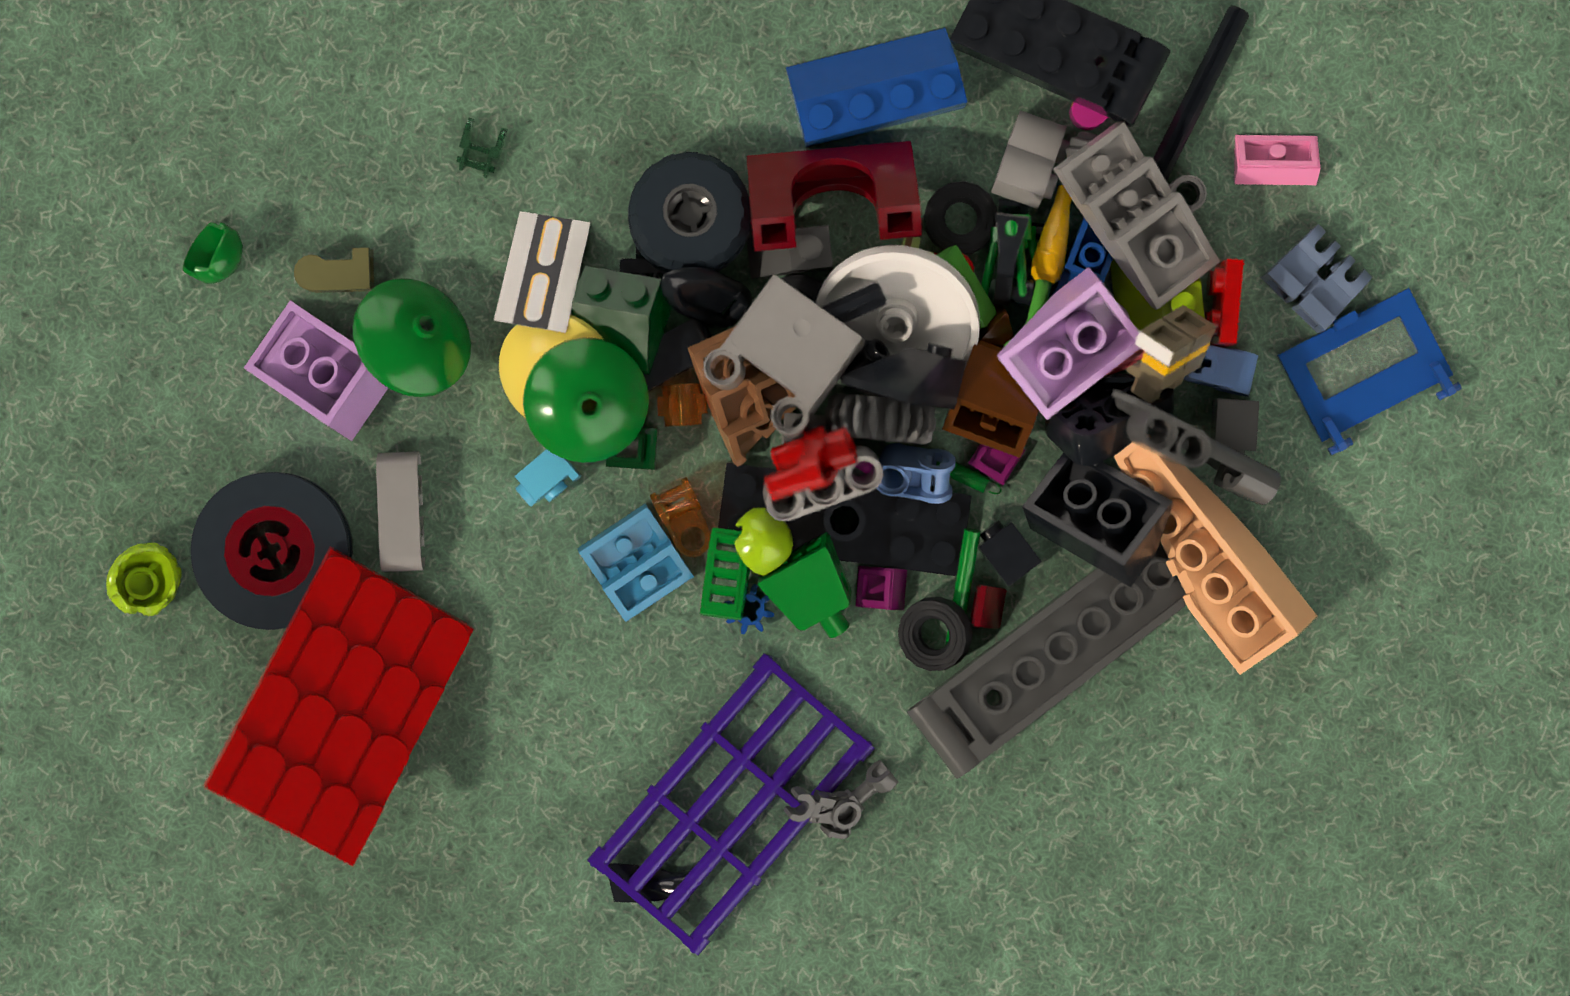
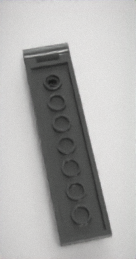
(1044, 662)

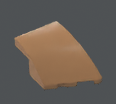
(743, 412)

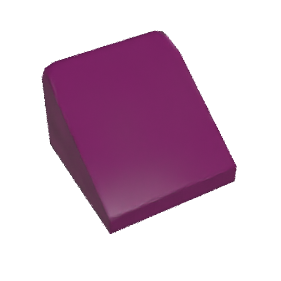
(881, 588)

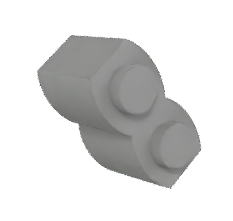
(1029, 160)

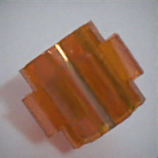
(682, 405)

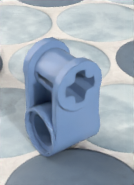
(1226, 370)
(916, 473)

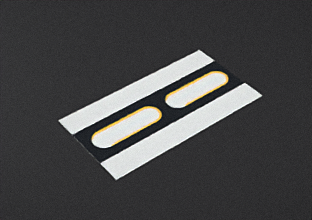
(542, 272)

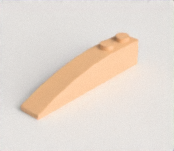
(1222, 567)

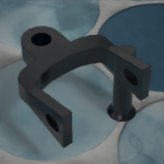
(1006, 286)

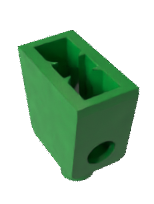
(811, 587)

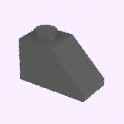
(811, 255)

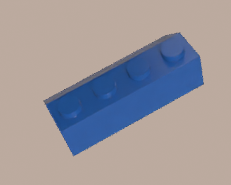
(876, 87)

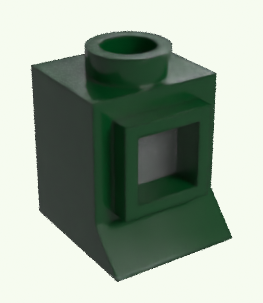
(639, 453)

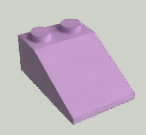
(1069, 344)
(317, 371)

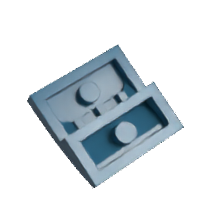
(635, 562)

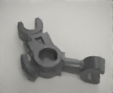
(840, 809)

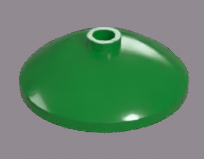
(397, 346)
(579, 372)

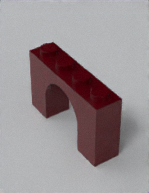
(876, 171)

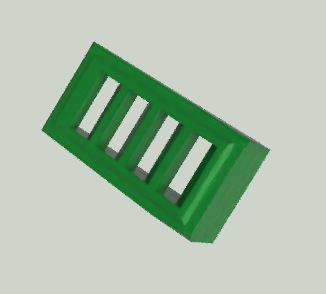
(718, 538)

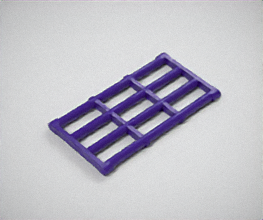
(689, 821)

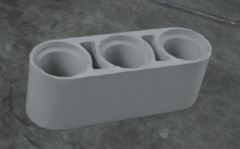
(843, 488)
(398, 511)

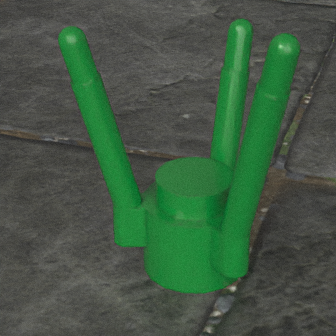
(1028, 241)

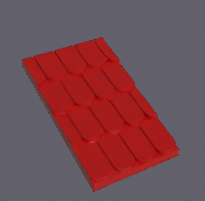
(339, 707)

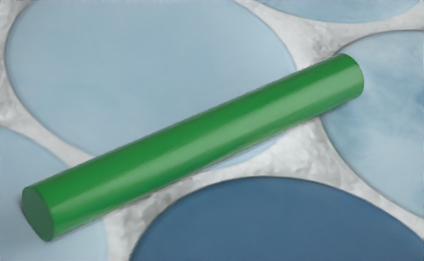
(965, 569)

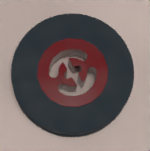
(230, 575)

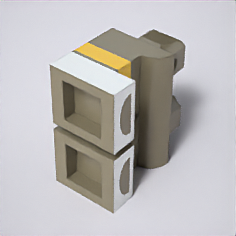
(1172, 351)

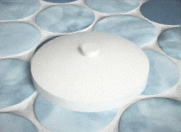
(923, 300)

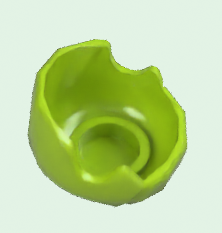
(763, 541)

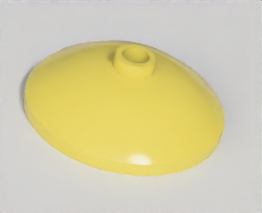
(523, 349)

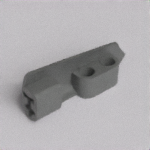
(1234, 470)

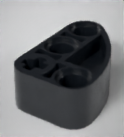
(1093, 425)

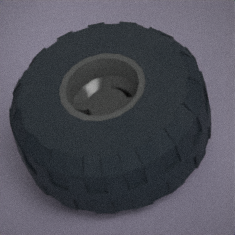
(689, 213)

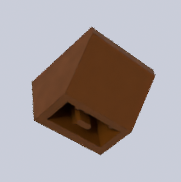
(991, 404)

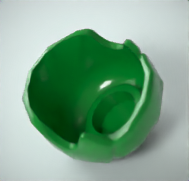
(214, 254)

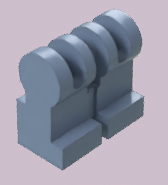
(1320, 298)

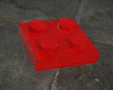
(1226, 288)

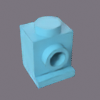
(545, 478)

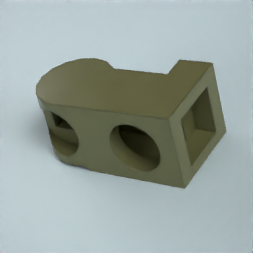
(327, 276)

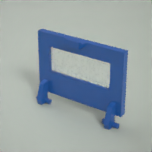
(1366, 366)

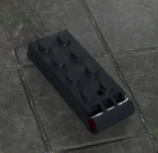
(1061, 50)

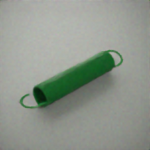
(970, 477)

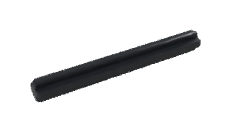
(1200, 89)

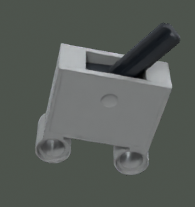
(795, 345)

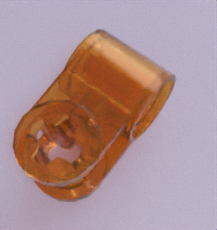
(682, 515)

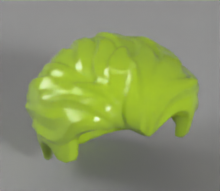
(143, 579)

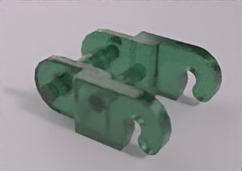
(467, 145)

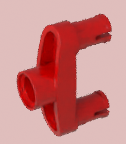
(810, 461)

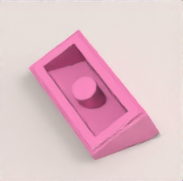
(1276, 160)

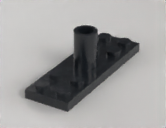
(888, 529)

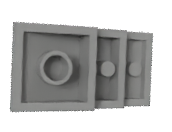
(1137, 215)

